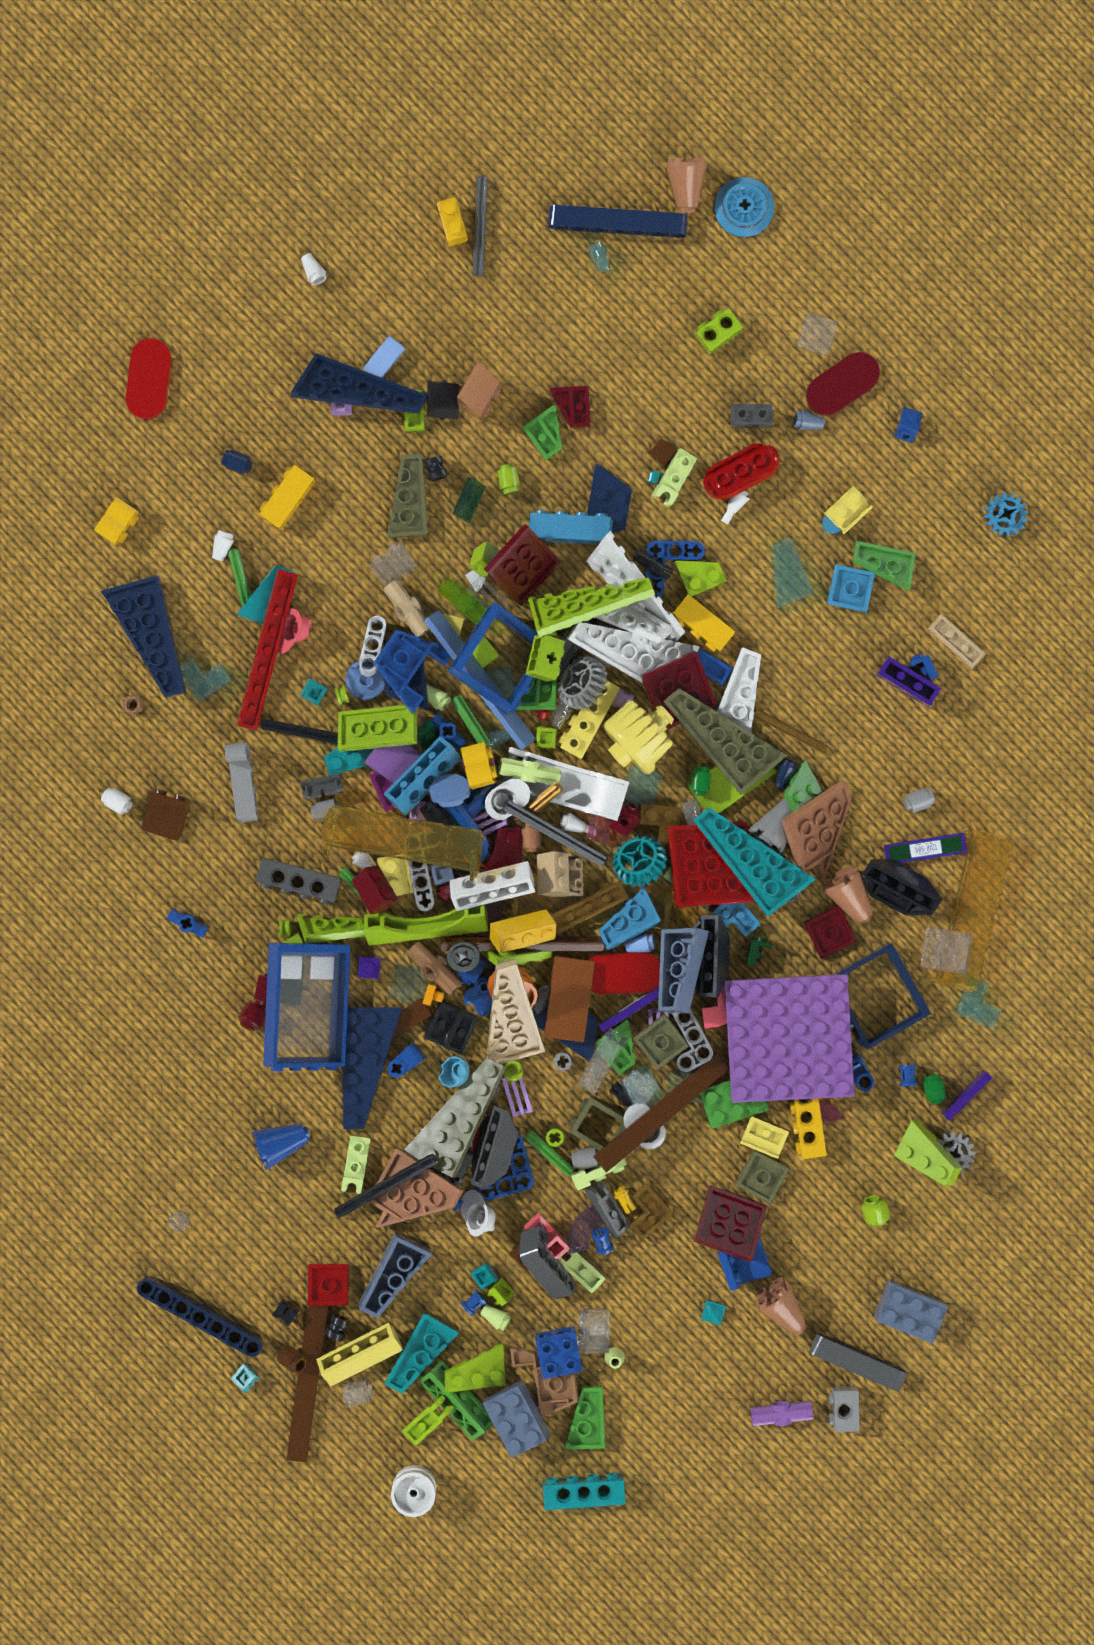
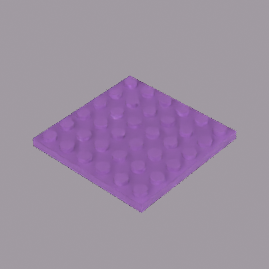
(789, 1038)

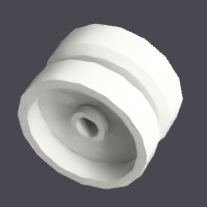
(413, 1503)

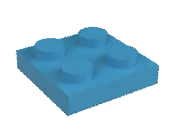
(850, 588)

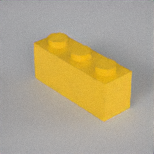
(286, 497)
(703, 624)
(522, 931)

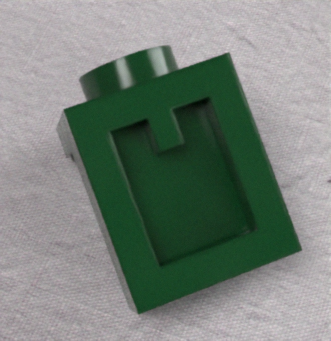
(427, 734)
(754, 952)

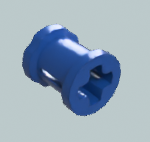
(907, 1075)
(602, 1240)
(474, 1302)

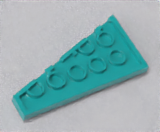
(761, 870)

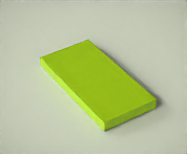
(376, 728)
(722, 792)

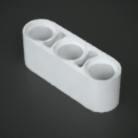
(372, 637)

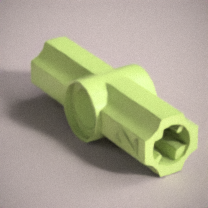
(528, 771)

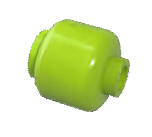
(875, 1210)

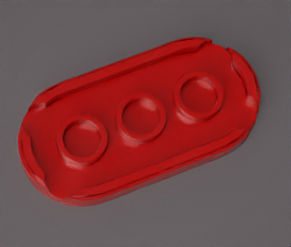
(148, 379)
(741, 471)
(625, 973)

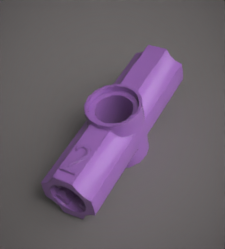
(781, 1413)

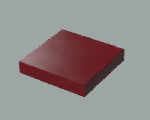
(830, 932)

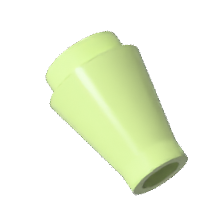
(437, 698)
(496, 1317)
(614, 1353)

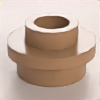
(126, 704)

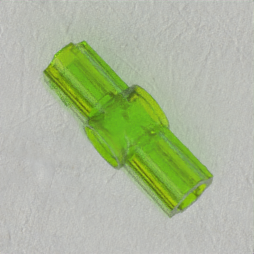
(462, 601)

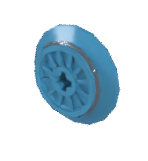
(735, 218)

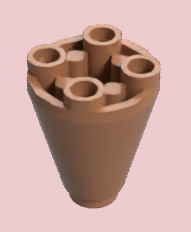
(686, 181)
(781, 1306)

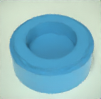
(829, 527)

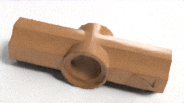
(434, 968)

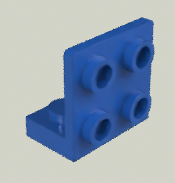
(741, 1271)
(558, 1352)

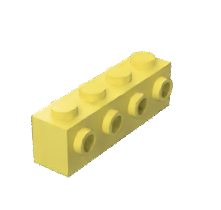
(587, 723)
(359, 1354)

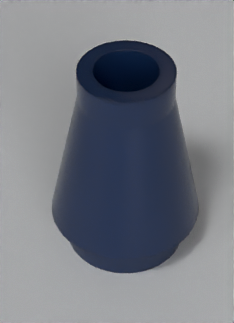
(785, 772)

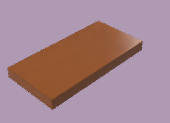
(568, 999)

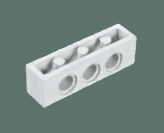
(492, 886)

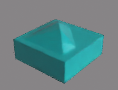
(313, 691)
(484, 1275)
(713, 1312)
(245, 1377)

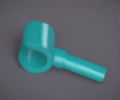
(654, 476)

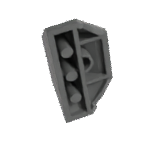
(494, 1148)

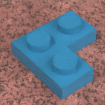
(739, 915)

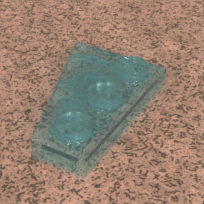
(789, 574)

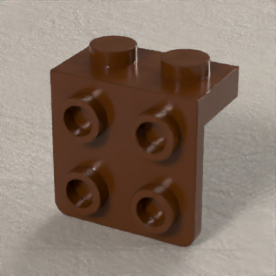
(165, 814)

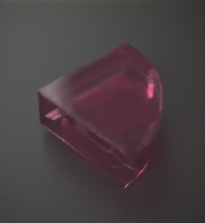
(829, 1113)

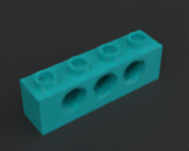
(593, 1498)

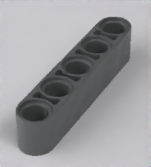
(858, 1362)

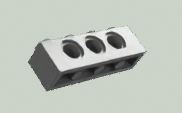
(330, 883)

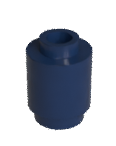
(237, 461)

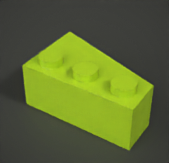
(927, 1155)

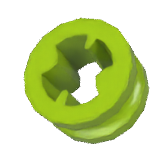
(342, 695)
(285, 928)
(553, 1131)

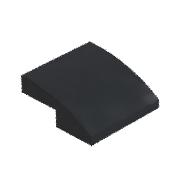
(450, 1027)

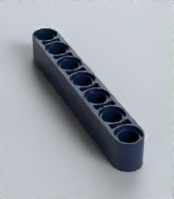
(617, 221)
(190, 1316)

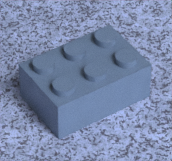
(910, 1311)
(516, 1419)

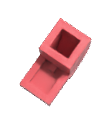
(716, 1014)
(556, 1243)

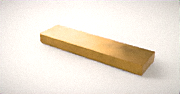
(589, 906)

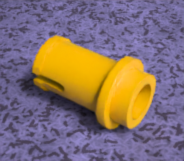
(624, 1199)

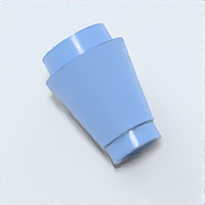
(641, 943)

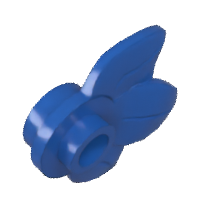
(480, 998)

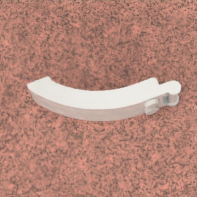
(581, 789)

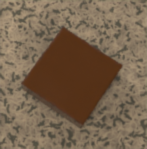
(662, 452)

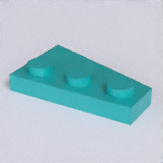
(257, 603)

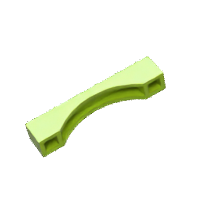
(386, 928)

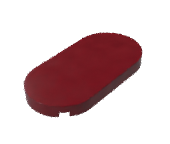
(842, 384)

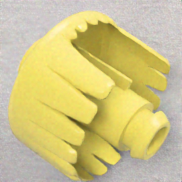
(638, 737)

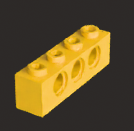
(816, 1147)

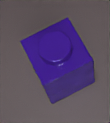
(369, 967)

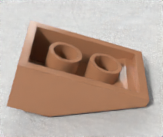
(478, 392)

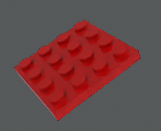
(700, 872)

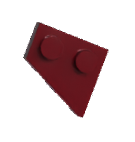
(573, 405)
(506, 848)

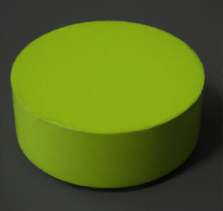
(513, 1071)

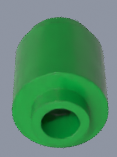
(700, 780)
(934, 1089)

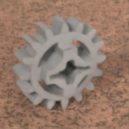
(956, 1145)

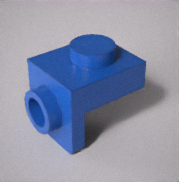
(908, 425)
(471, 976)

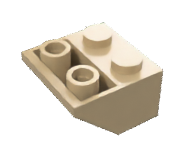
(559, 874)

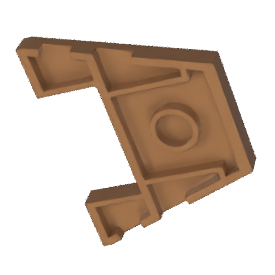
(552, 1392)

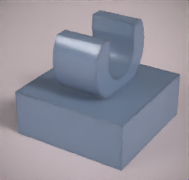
(442, 874)

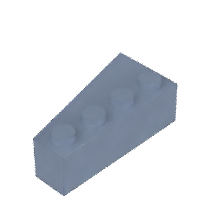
(679, 967)
(398, 1264)

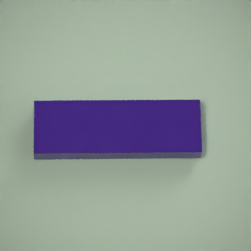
(966, 1095)

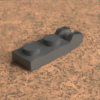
(608, 1209)

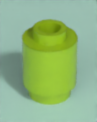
(508, 479)

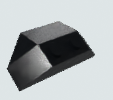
(900, 887)
(715, 959)

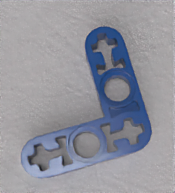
(666, 555)
(517, 1173)

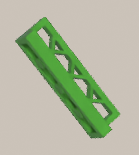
(464, 1401)

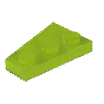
(322, 929)
(520, 956)
(477, 1373)

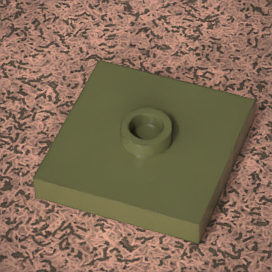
(660, 1041)
(762, 1176)

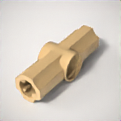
(407, 608)

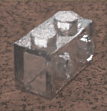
(594, 1330)

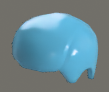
(454, 1072)

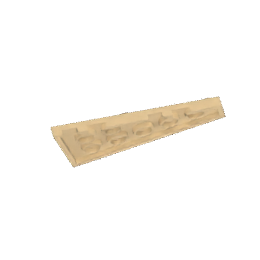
(512, 1021)

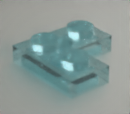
(203, 684)
(972, 1008)

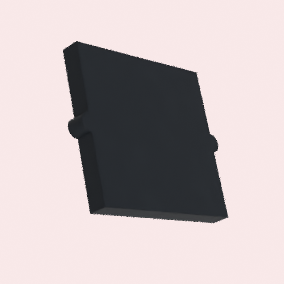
(442, 400)

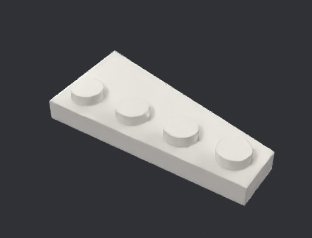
(638, 621)
(740, 692)

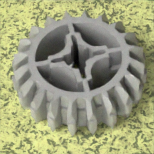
(582, 683)

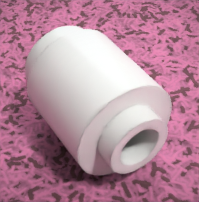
(116, 800)

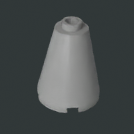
(770, 828)

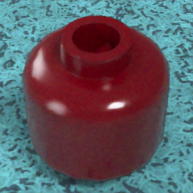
(252, 1016)

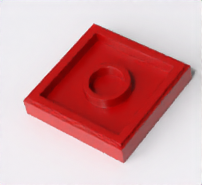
(328, 1284)

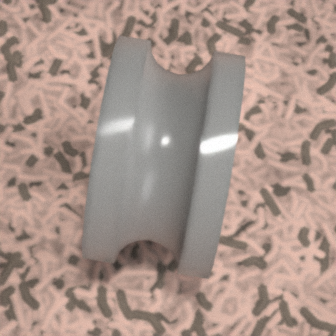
(557, 1058)

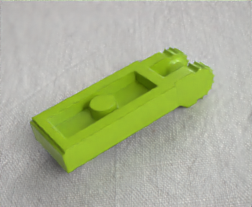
(426, 1421)

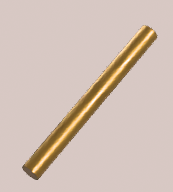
(790, 731)

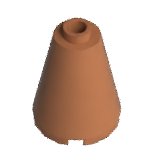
(849, 894)

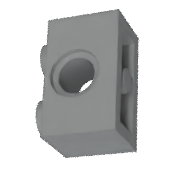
(849, 1420)

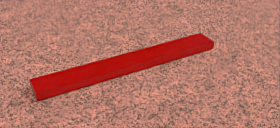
(267, 649)

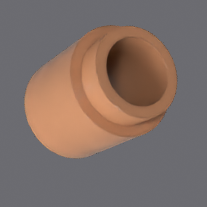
(530, 838)

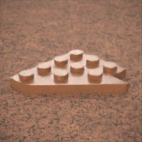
(816, 828)
(416, 1197)

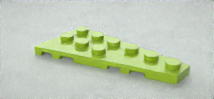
(585, 603)

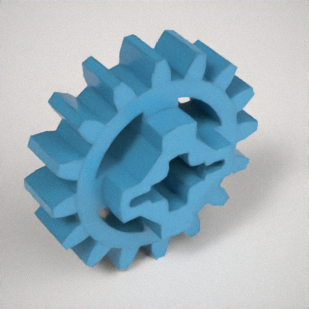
(1009, 521)

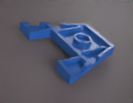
(401, 660)

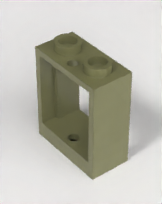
(585, 1106)

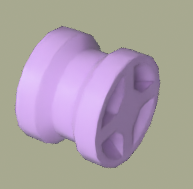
(622, 698)

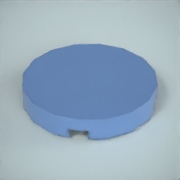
(362, 686)
(449, 790)

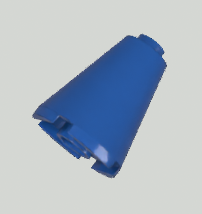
(279, 1142)

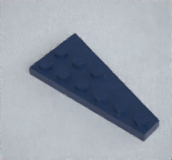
(343, 384)
(147, 624)
(367, 1049)

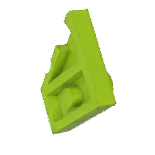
(699, 576)

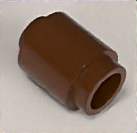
(291, 1359)

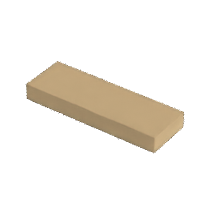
(956, 641)

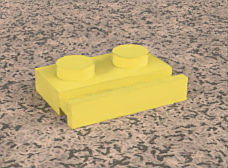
(848, 510)
(397, 874)
(764, 1137)

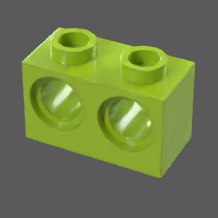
(722, 335)

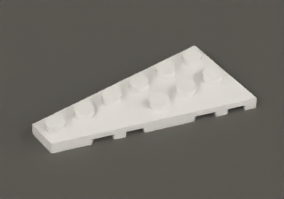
(616, 569)
(626, 649)

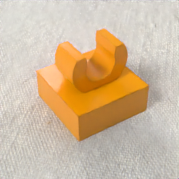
(433, 994)

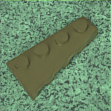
(409, 505)

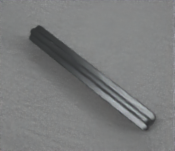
(480, 226)

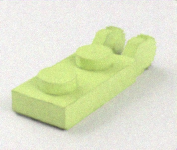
(583, 1271)

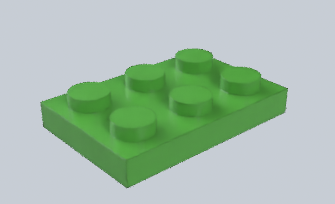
(720, 1108)

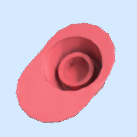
(295, 630)

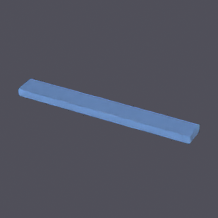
(453, 645)

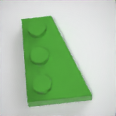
(886, 562)
(588, 1422)

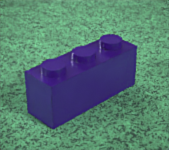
(908, 681)

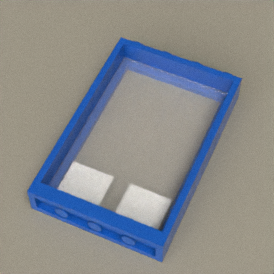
(306, 1006)

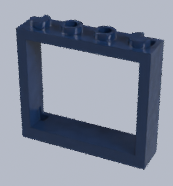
(909, 985)

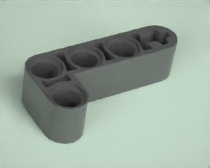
(543, 1264)

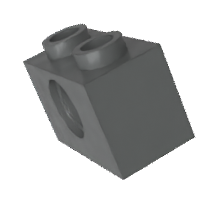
(751, 416)

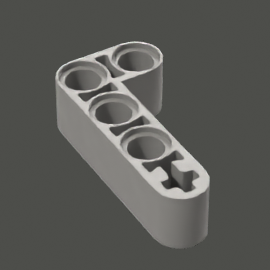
(242, 781)
(415, 873)
(694, 1045)

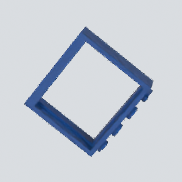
(523, 686)

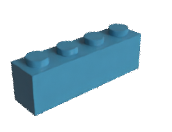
(570, 528)

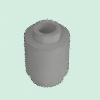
(919, 800)
(321, 809)
(584, 1158)

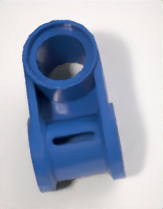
(408, 1059)
(859, 1071)

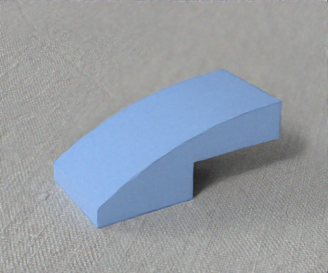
(384, 357)

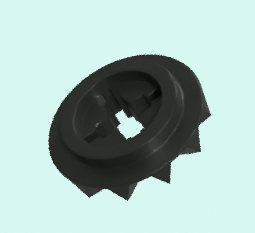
(466, 964)

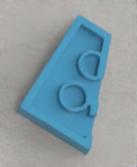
(631, 921)

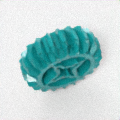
(643, 866)

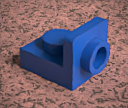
(927, 668)

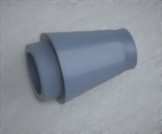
(807, 421)

